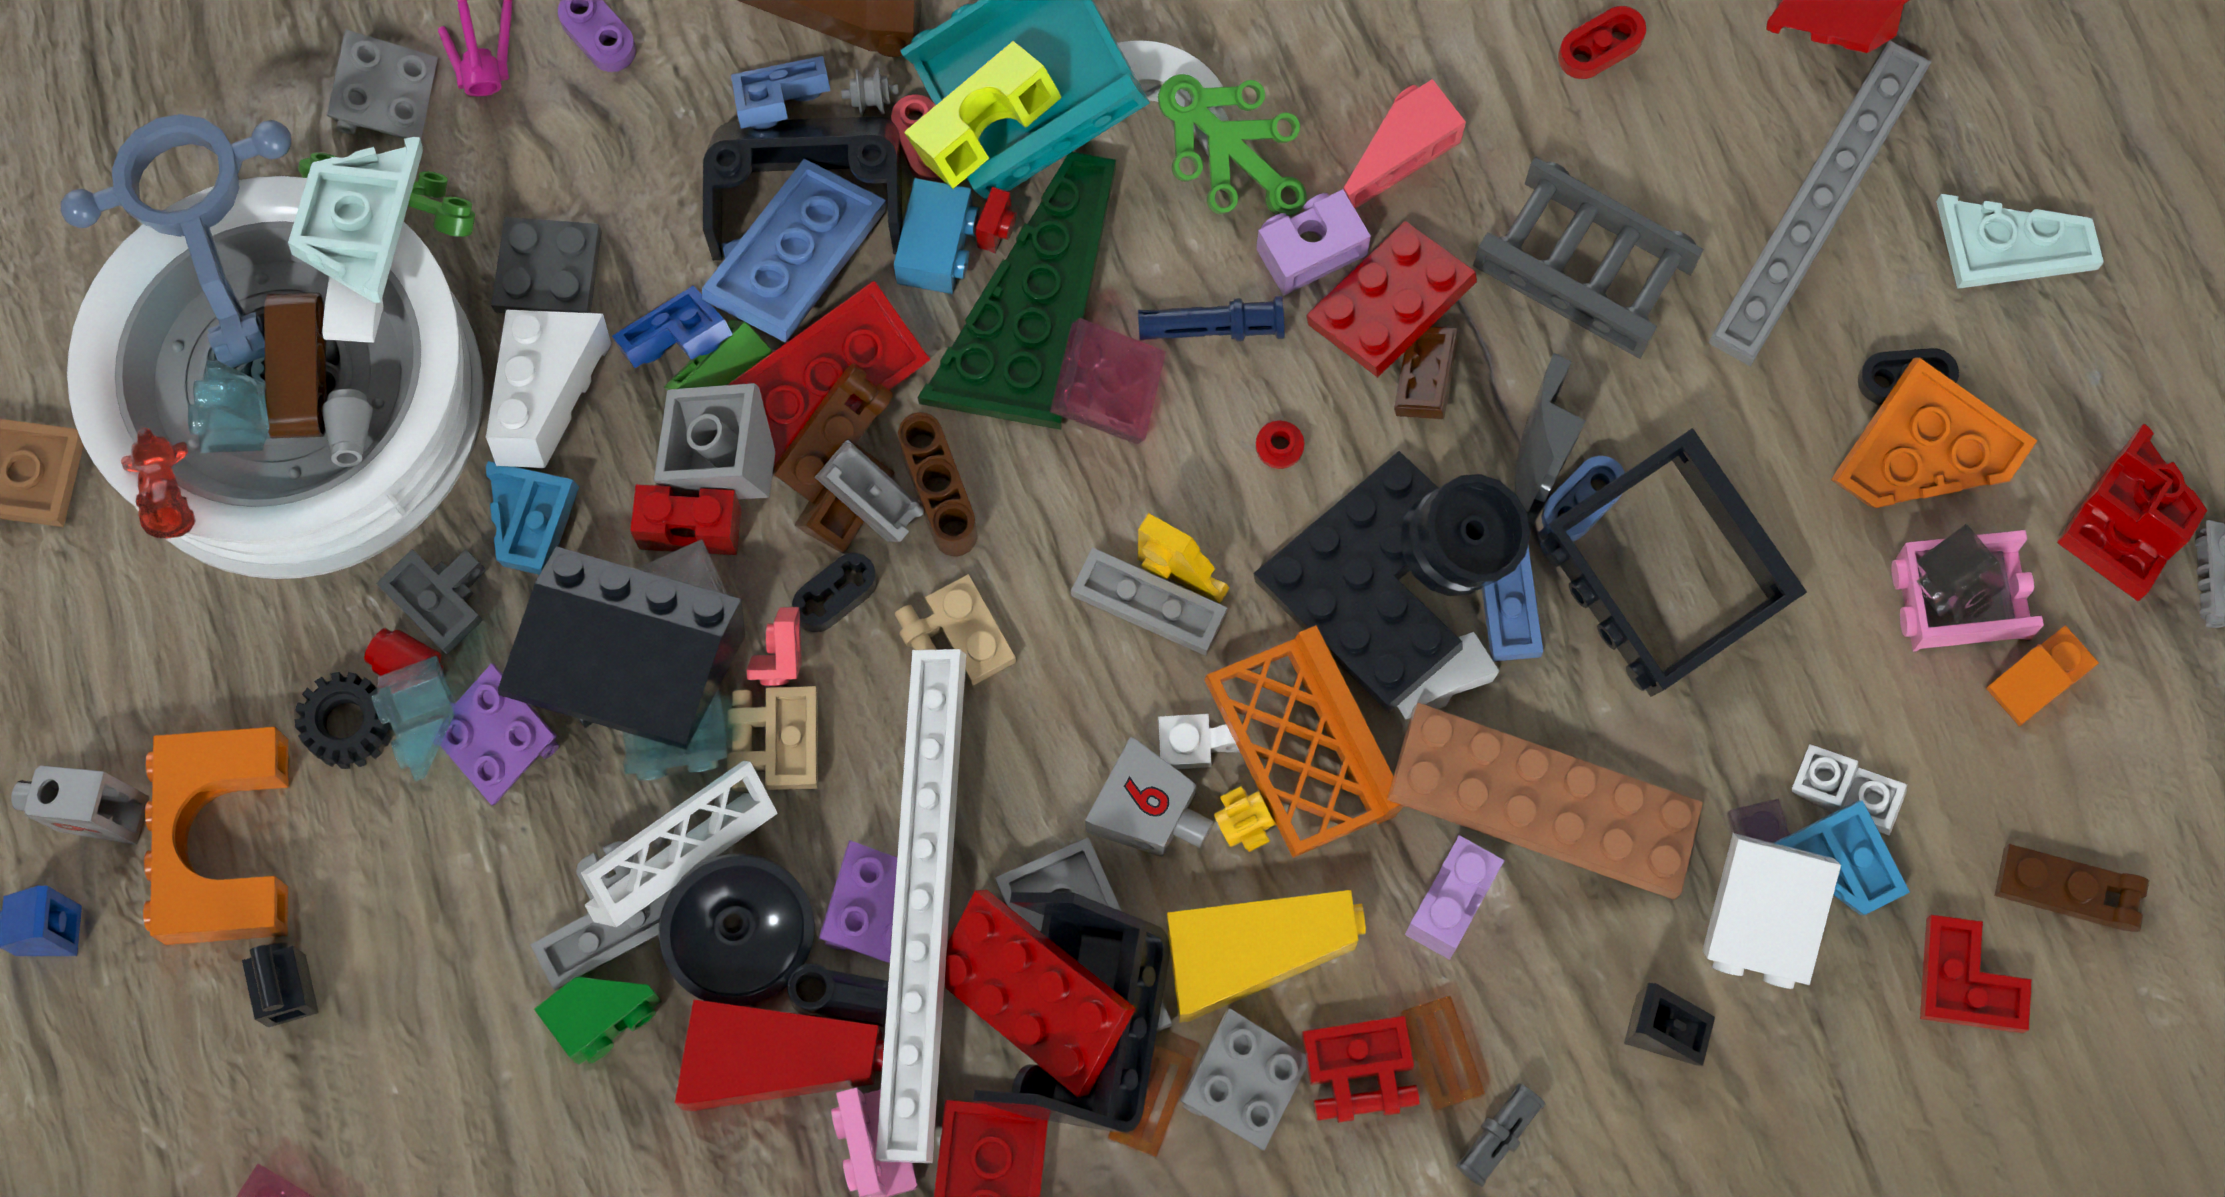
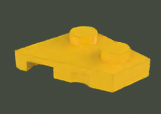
(1177, 556)

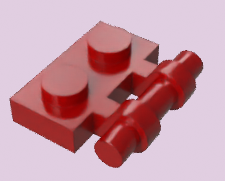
(1359, 1052)

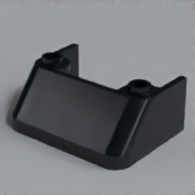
(856, 143)
(1134, 963)

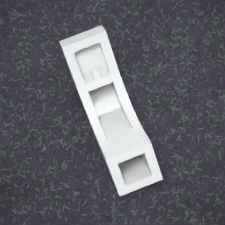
(1158, 62)

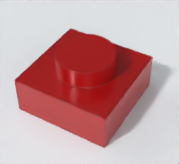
(995, 221)

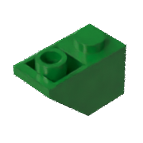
(593, 1012)

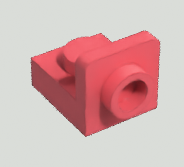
(784, 641)

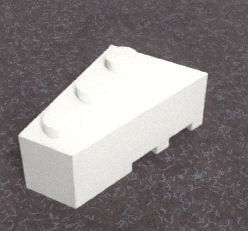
(538, 379)

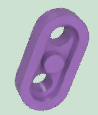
(593, 28)

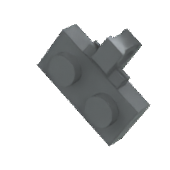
(436, 596)

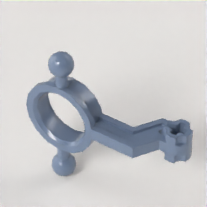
(239, 336)

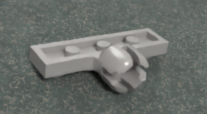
(588, 944)

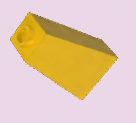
(1249, 946)

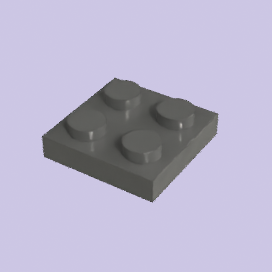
(546, 266)

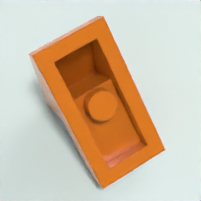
(2042, 675)

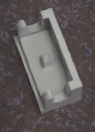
(869, 492)

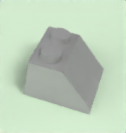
(716, 442)

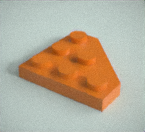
(1931, 443)

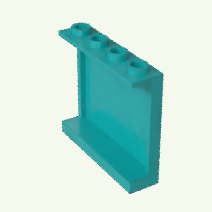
(1076, 52)

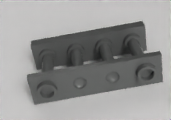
(1587, 302)

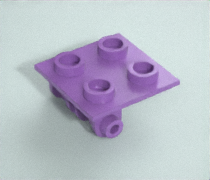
(495, 736)
(862, 903)

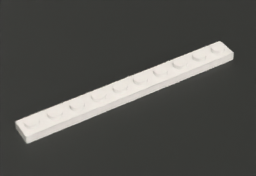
(921, 908)

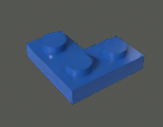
(680, 320)

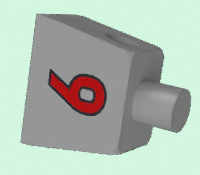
(82, 803)
(1146, 804)

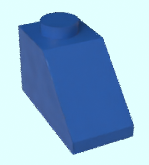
(40, 923)

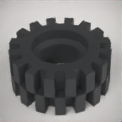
(314, 721)

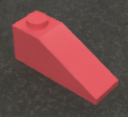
(1411, 135)

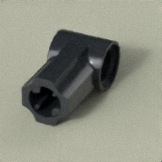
(846, 995)

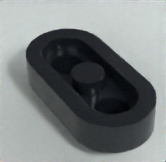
(1894, 363)

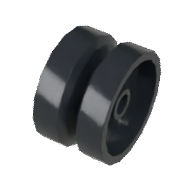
(1465, 535)

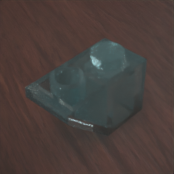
(228, 410)
(419, 710)

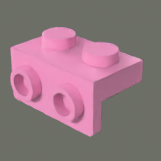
(858, 1123)

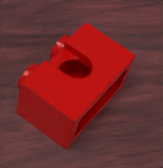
(712, 515)

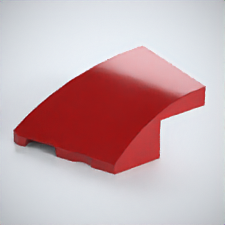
(1847, 23)
(2134, 517)

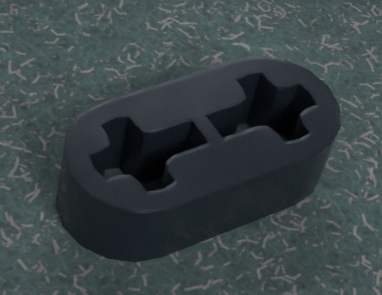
(827, 584)

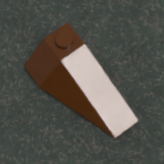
(869, 24)

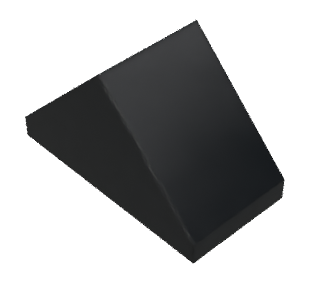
(1669, 1025)

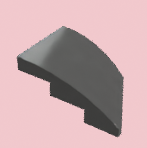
(1545, 441)

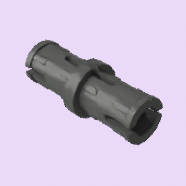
(1500, 1134)

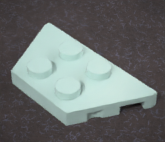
(355, 215)

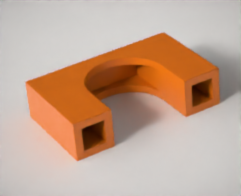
(186, 776)

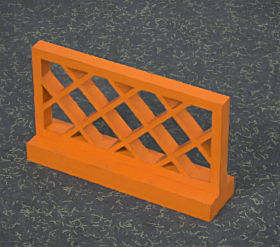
(1340, 718)

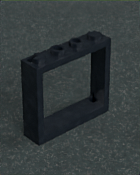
(1732, 519)

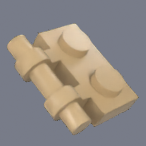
(965, 624)
(790, 741)

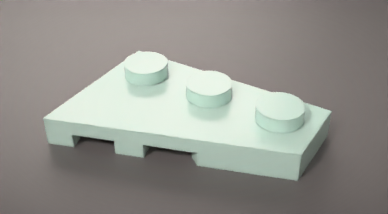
(2013, 245)

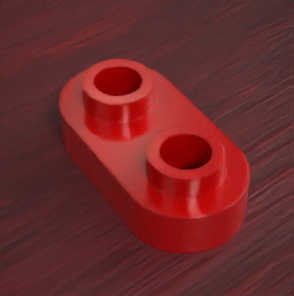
(1599, 45)

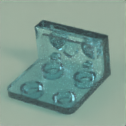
(651, 758)

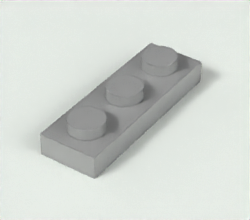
(1149, 601)

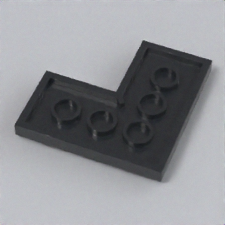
(1348, 585)

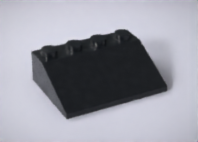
(622, 647)

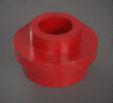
(1276, 457)

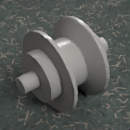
(869, 91)

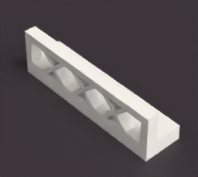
(664, 870)

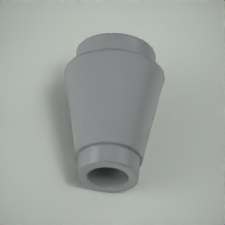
(346, 425)

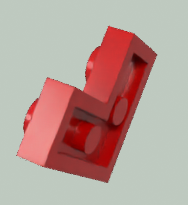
(1958, 991)

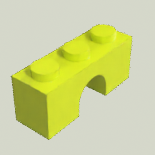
(1005, 87)

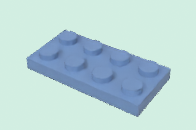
(794, 250)

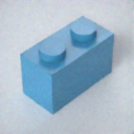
(935, 236)

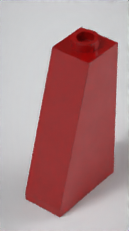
(768, 1054)

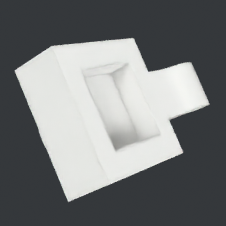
(1189, 741)

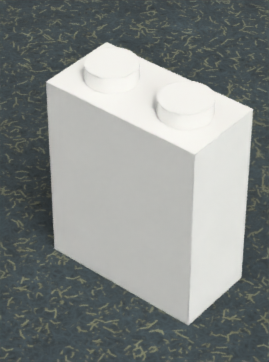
(1770, 911)

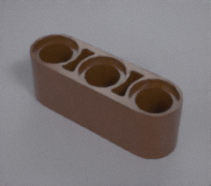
(295, 365)
(931, 463)

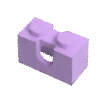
(1300, 262)
(1454, 897)

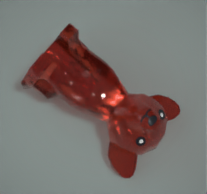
(160, 503)

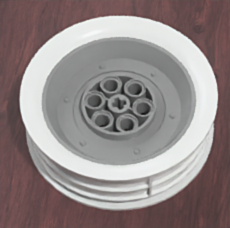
(288, 506)

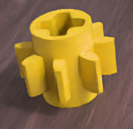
(1244, 819)

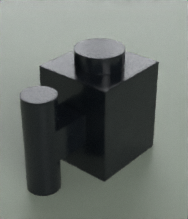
(279, 984)

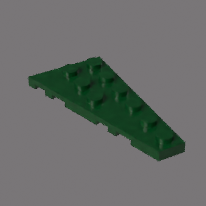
(1020, 325)

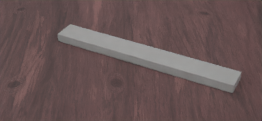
(1819, 203)

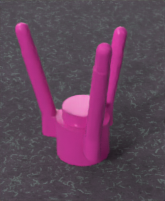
(479, 71)

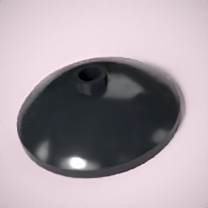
(758, 953)

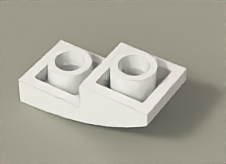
(349, 315)
(1465, 671)
(1836, 782)

